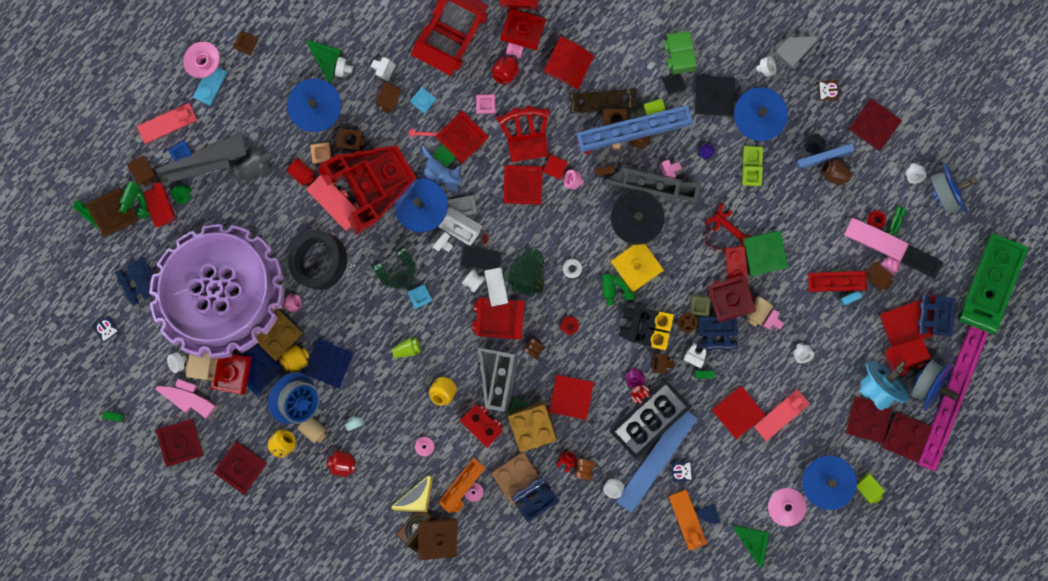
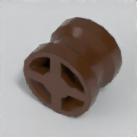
(687, 320)
(533, 348)

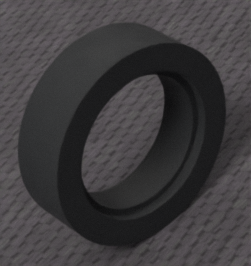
(298, 253)

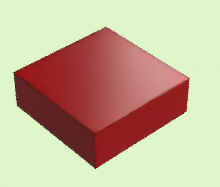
(555, 167)

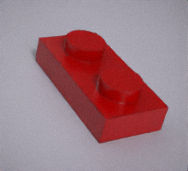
(736, 262)

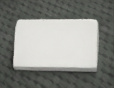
(460, 226)

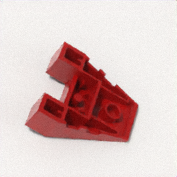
(375, 179)

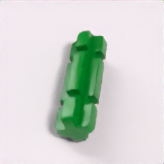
(80, 207)
(896, 221)

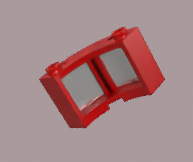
(449, 33)

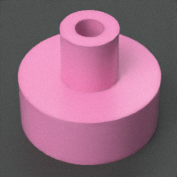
(573, 179)
(429, 446)
(478, 492)

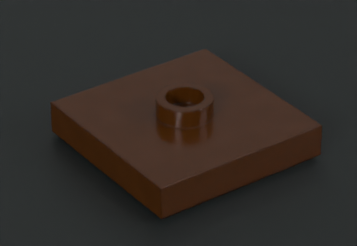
(107, 214)
(437, 539)

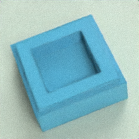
(419, 296)
(850, 298)

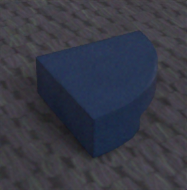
(709, 514)

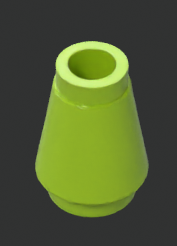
(408, 348)

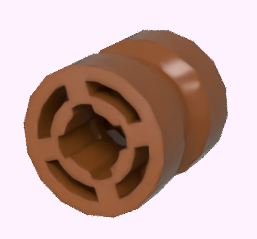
(584, 469)

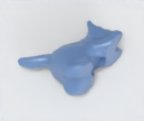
(437, 172)

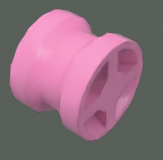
(516, 50)

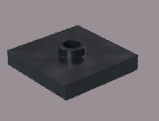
(714, 96)

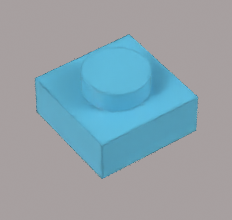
(423, 100)

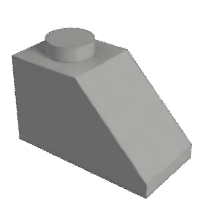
(793, 49)

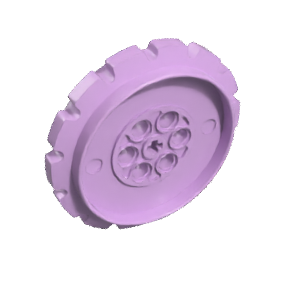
(246, 313)

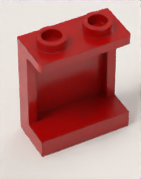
(499, 320)

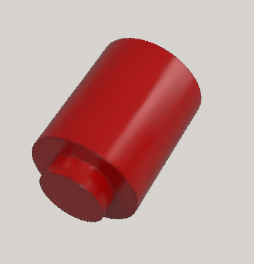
(301, 172)

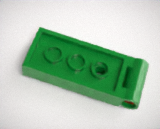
(997, 274)

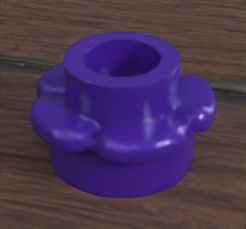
(706, 151)

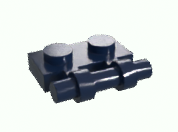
(142, 276)
(942, 318)
(711, 327)
(537, 503)

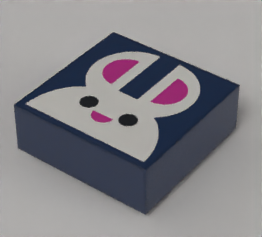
(106, 329)
(681, 471)

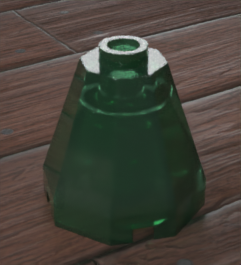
(527, 274)

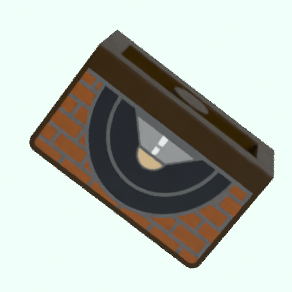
(409, 532)

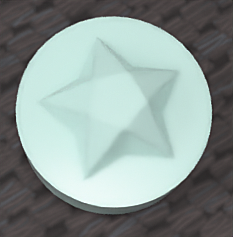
(354, 422)

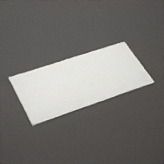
(496, 286)

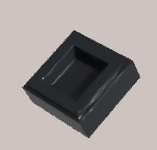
(673, 83)

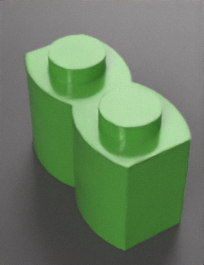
(680, 52)

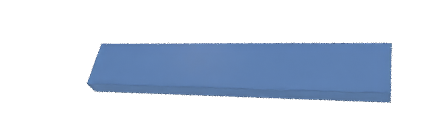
(634, 128)
(655, 462)

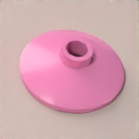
(196, 54)
(777, 507)

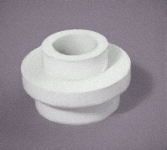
(576, 263)

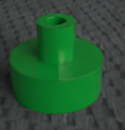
(181, 194)

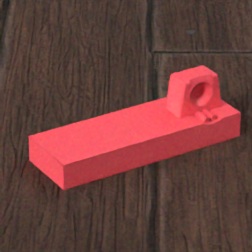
(167, 123)
(781, 415)

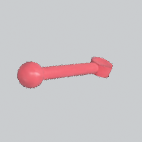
(412, 133)

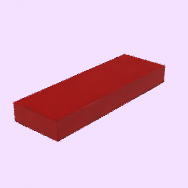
(837, 281)

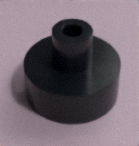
(815, 144)

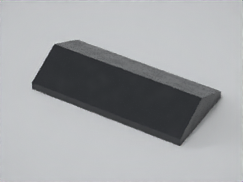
(650, 419)

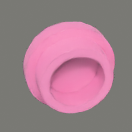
(891, 265)
(292, 302)

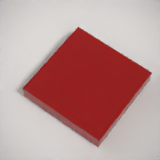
(523, 29)
(462, 137)
(522, 185)
(232, 374)
(571, 397)
(738, 412)

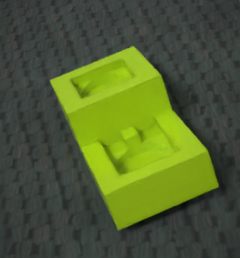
(752, 165)

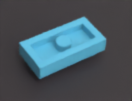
(210, 86)

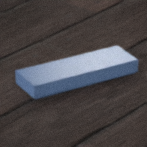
(823, 157)

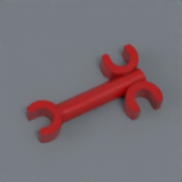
(720, 218)

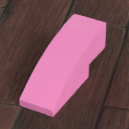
(876, 239)
(186, 400)

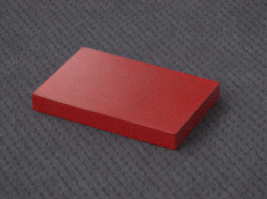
(902, 323)

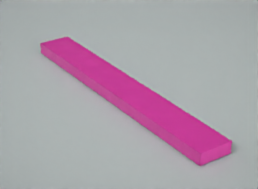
(949, 408)

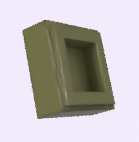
(700, 305)

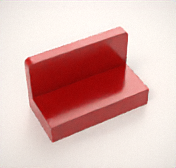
(159, 205)

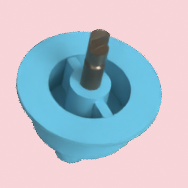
(884, 386)

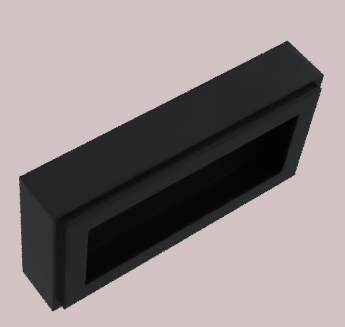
(481, 258)
(921, 262)

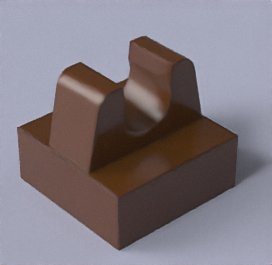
(660, 363)

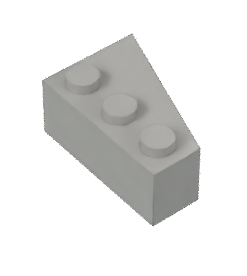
(498, 378)

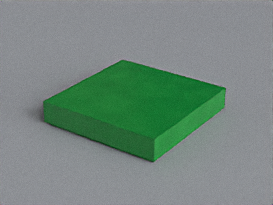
(765, 253)

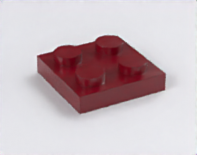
(875, 125)
(731, 298)
(867, 420)
(906, 437)
(179, 442)
(240, 468)

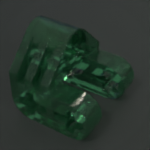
(394, 283)

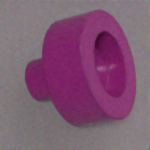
(634, 377)

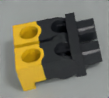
(642, 324)

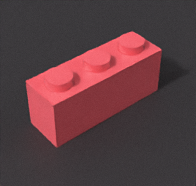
(333, 201)

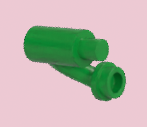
(127, 200)
(609, 288)

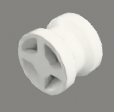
(473, 280)

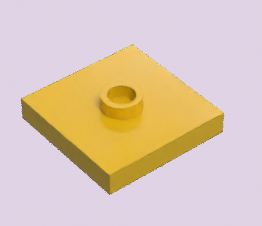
(637, 266)

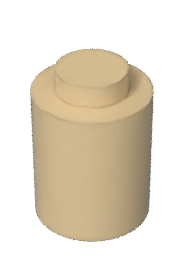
(762, 310)
(313, 430)

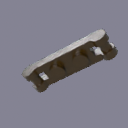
(603, 100)

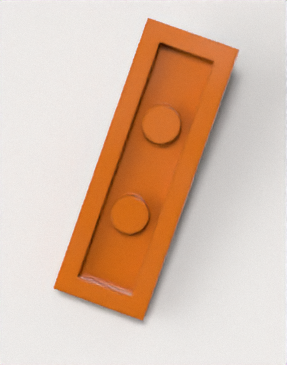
(452, 498)
(687, 520)

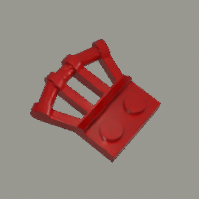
(530, 145)

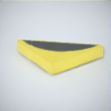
(416, 499)

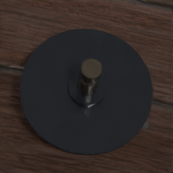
(637, 217)

